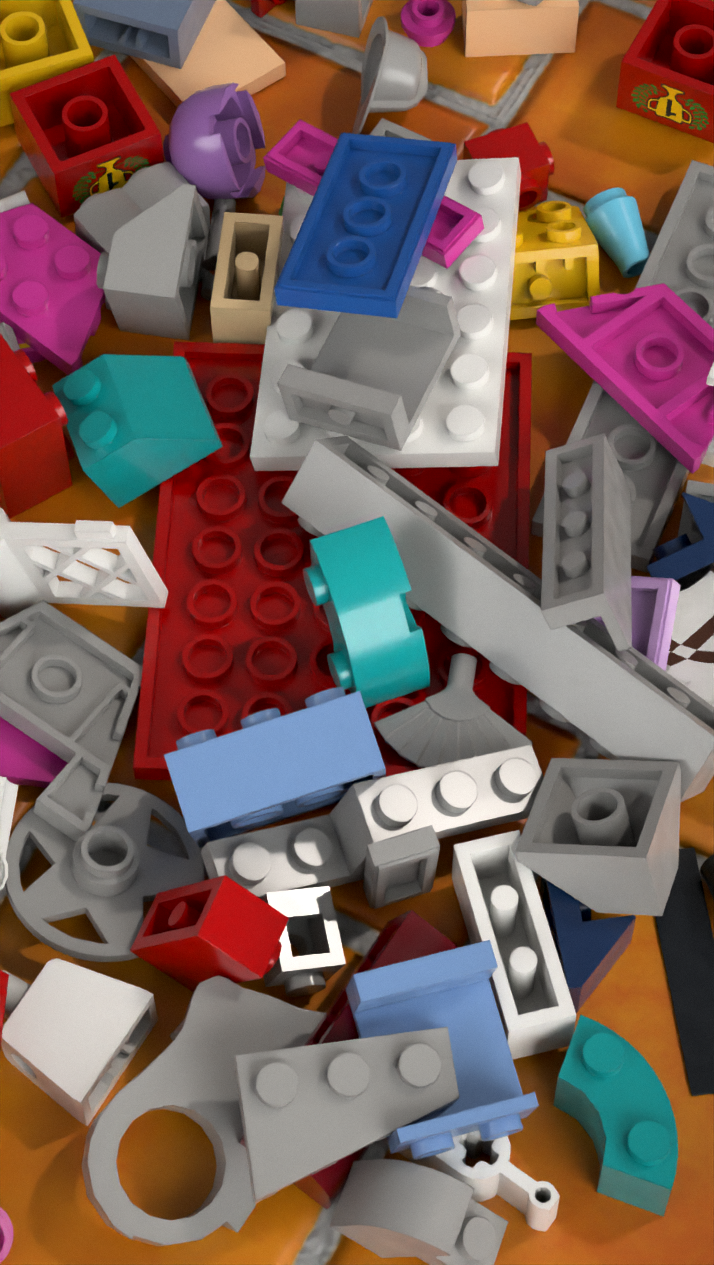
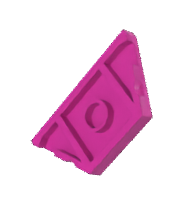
(48, 286)
(649, 358)

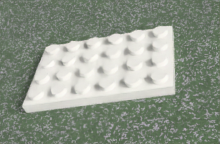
(466, 405)

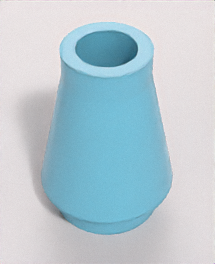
(618, 230)

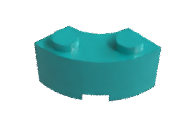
(371, 626)
(623, 1112)

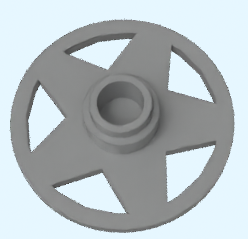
(101, 873)

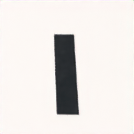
(689, 965)

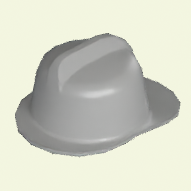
(391, 75)

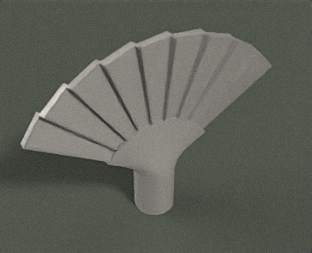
(450, 723)

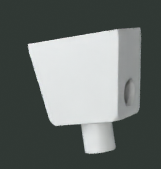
(75, 1032)

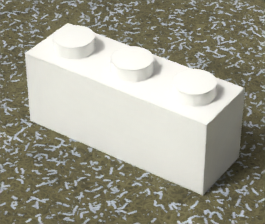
(505, 907)

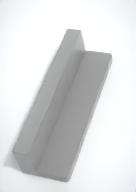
(587, 539)

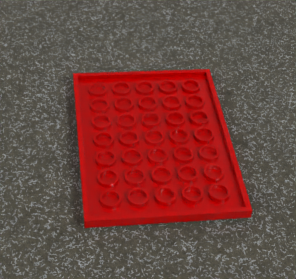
(234, 557)

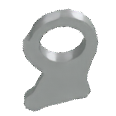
(199, 1080)

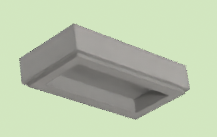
(400, 867)

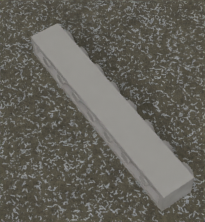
(495, 608)

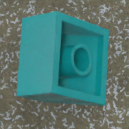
(136, 421)

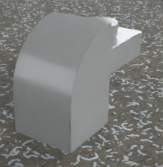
(417, 1213)

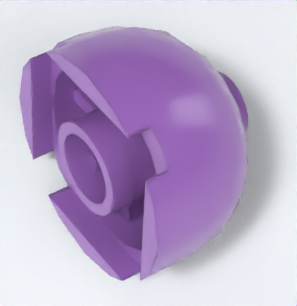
(216, 142)

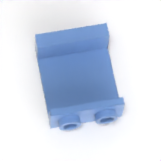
(452, 993)

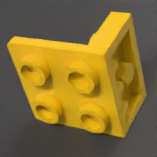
(553, 260)

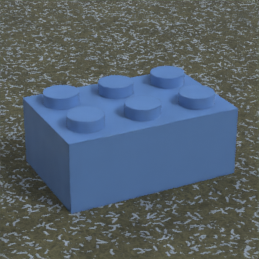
(274, 766)

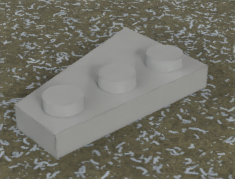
(334, 1098)

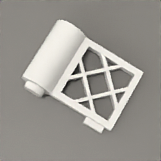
(31, 570)

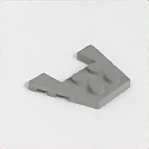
(70, 698)

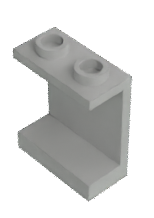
(375, 370)

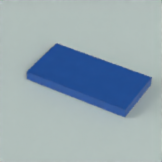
(367, 225)

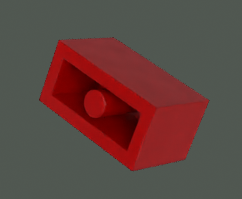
(210, 932)

